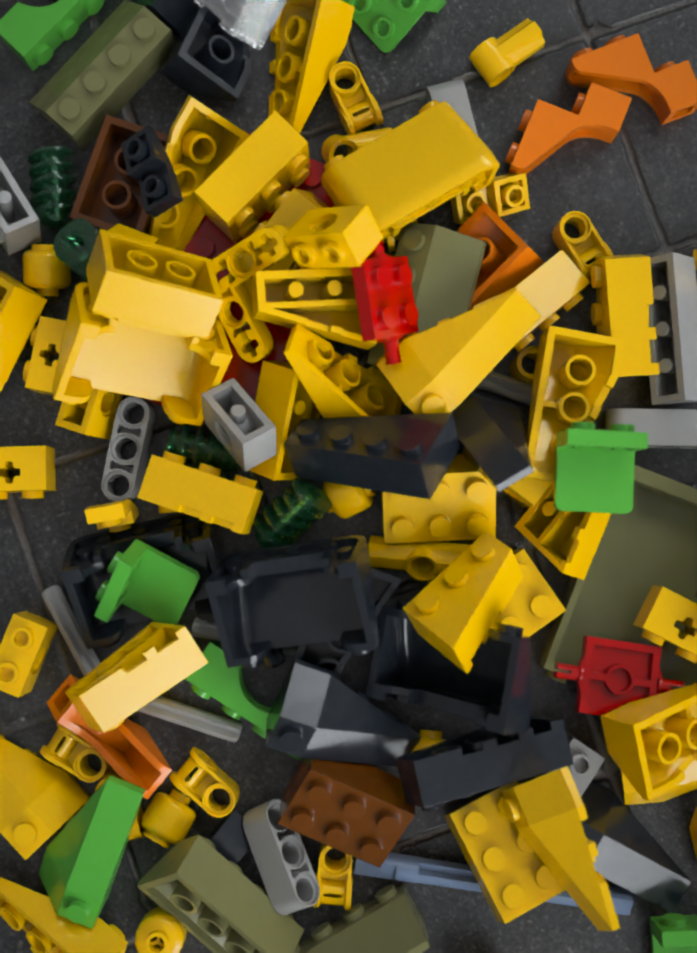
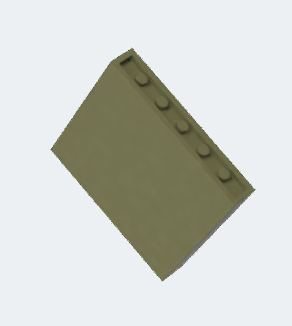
(636, 551)

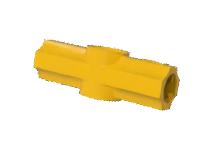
(419, 559)

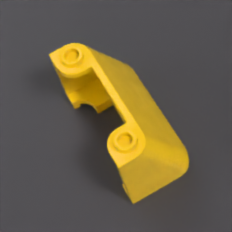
(412, 168)
(137, 361)

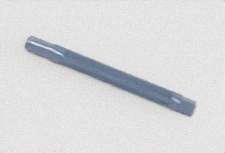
(460, 876)

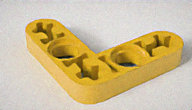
(233, 289)

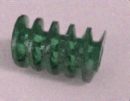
(50, 184)
(75, 244)
(201, 449)
(291, 514)

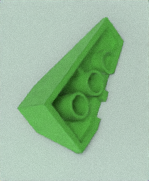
(88, 851)

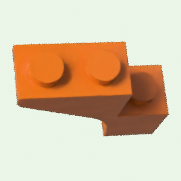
(627, 69)
(549, 127)
(125, 748)

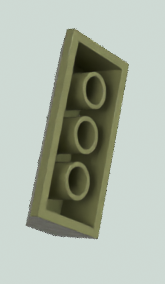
(105, 72)
(443, 273)
(218, 901)
(381, 926)

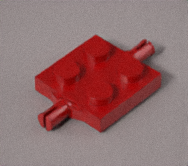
(385, 300)
(615, 674)

